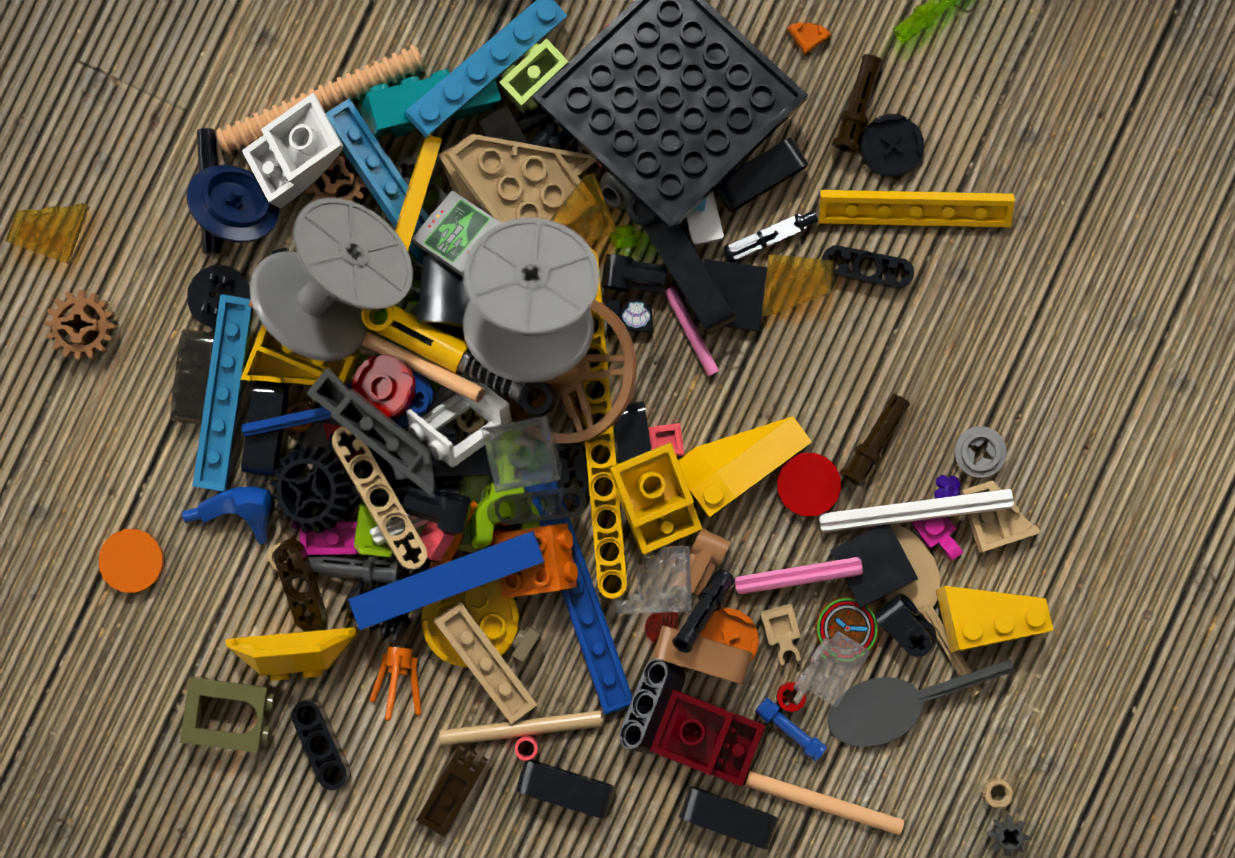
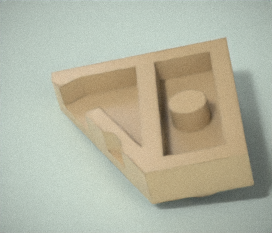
(1000, 526)

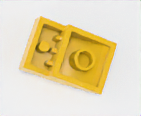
(655, 498)

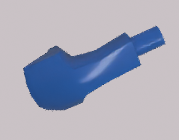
(249, 502)

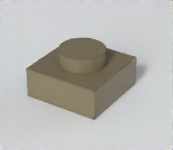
(524, 643)

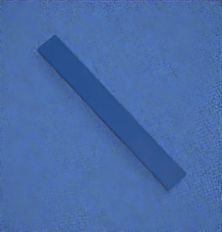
(591, 624)

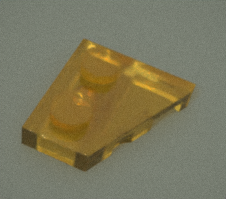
(586, 211)
(49, 230)
(795, 282)

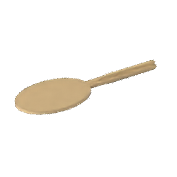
(924, 594)

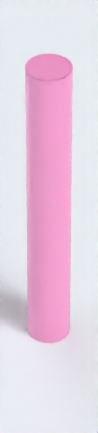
(691, 331)

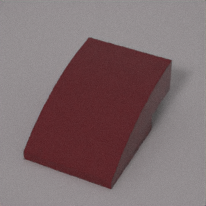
(707, 737)

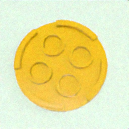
(488, 607)

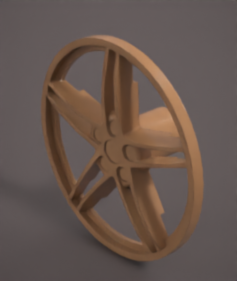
(572, 382)

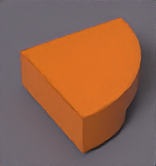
(808, 35)

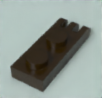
(451, 791)

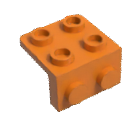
(554, 574)

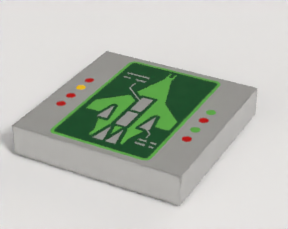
(453, 231)

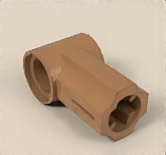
(704, 557)

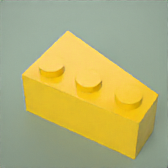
(278, 364)
(988, 618)

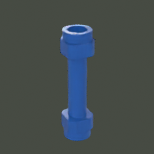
(811, 746)

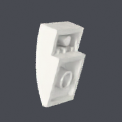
(293, 151)

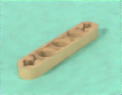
(380, 514)

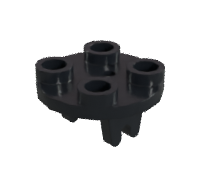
(216, 279)

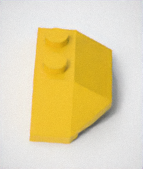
(293, 652)

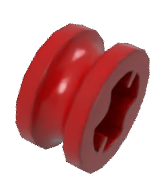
(791, 707)

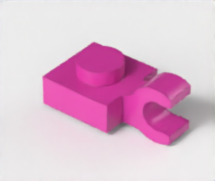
(938, 531)

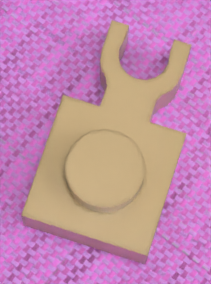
(781, 628)

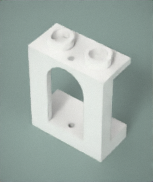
(426, 428)

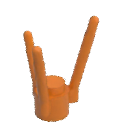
(397, 662)

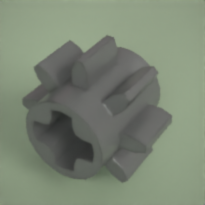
(999, 837)

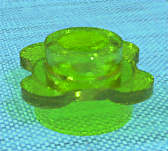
(625, 236)

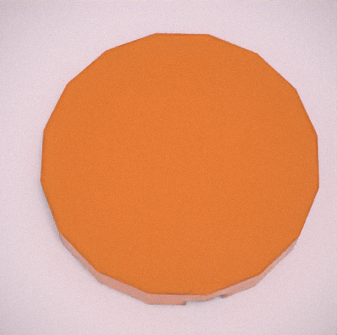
(131, 560)
(733, 629)

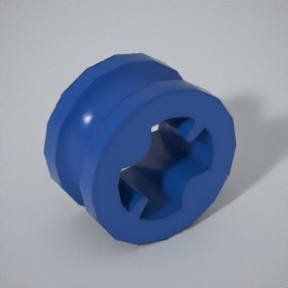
(426, 402)

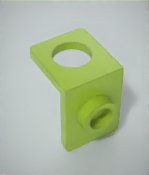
(363, 541)

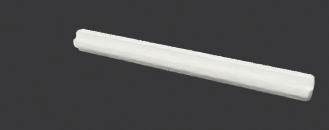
(916, 510)

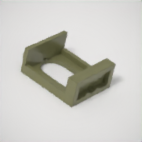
(258, 696)

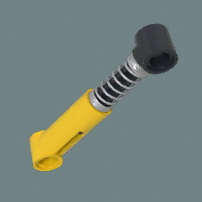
(454, 356)

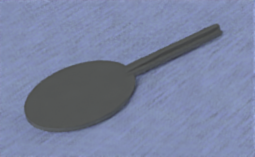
(889, 706)

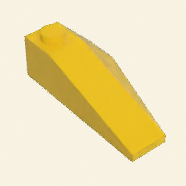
(733, 464)

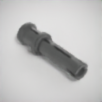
(368, 570)

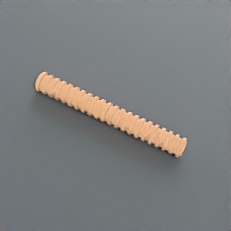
(329, 96)

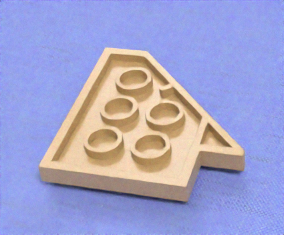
(517, 177)

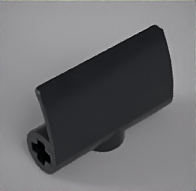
(441, 295)

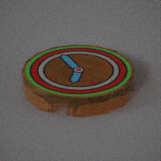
(845, 616)

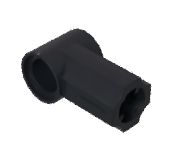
(624, 274)
(446, 509)

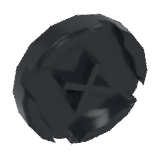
(891, 146)

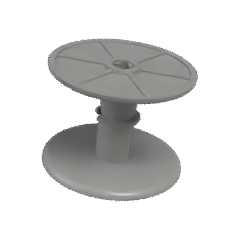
(340, 266)
(529, 299)

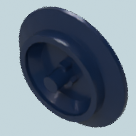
(231, 204)

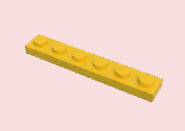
(916, 208)

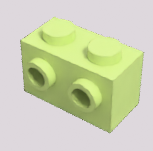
(531, 74)

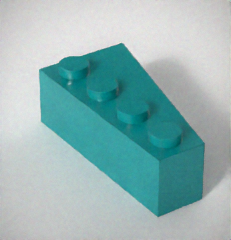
(385, 105)

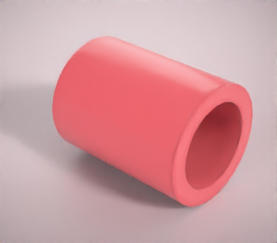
(523, 756)

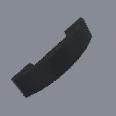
(474, 465)

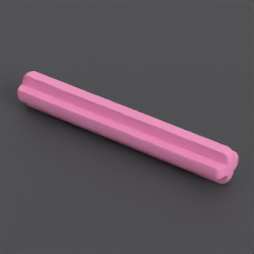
(799, 575)

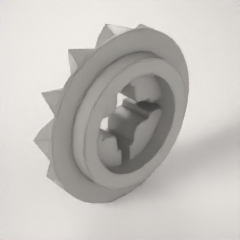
(994, 448)

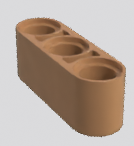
(706, 656)

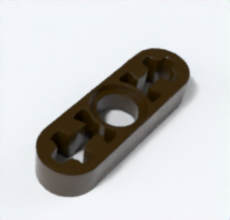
(297, 599)

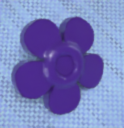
(947, 487)

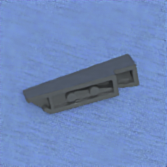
(375, 429)

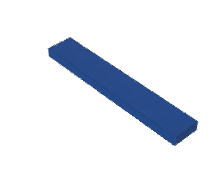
(446, 580)

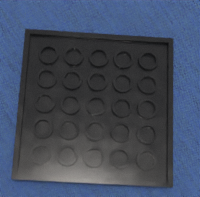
(670, 102)

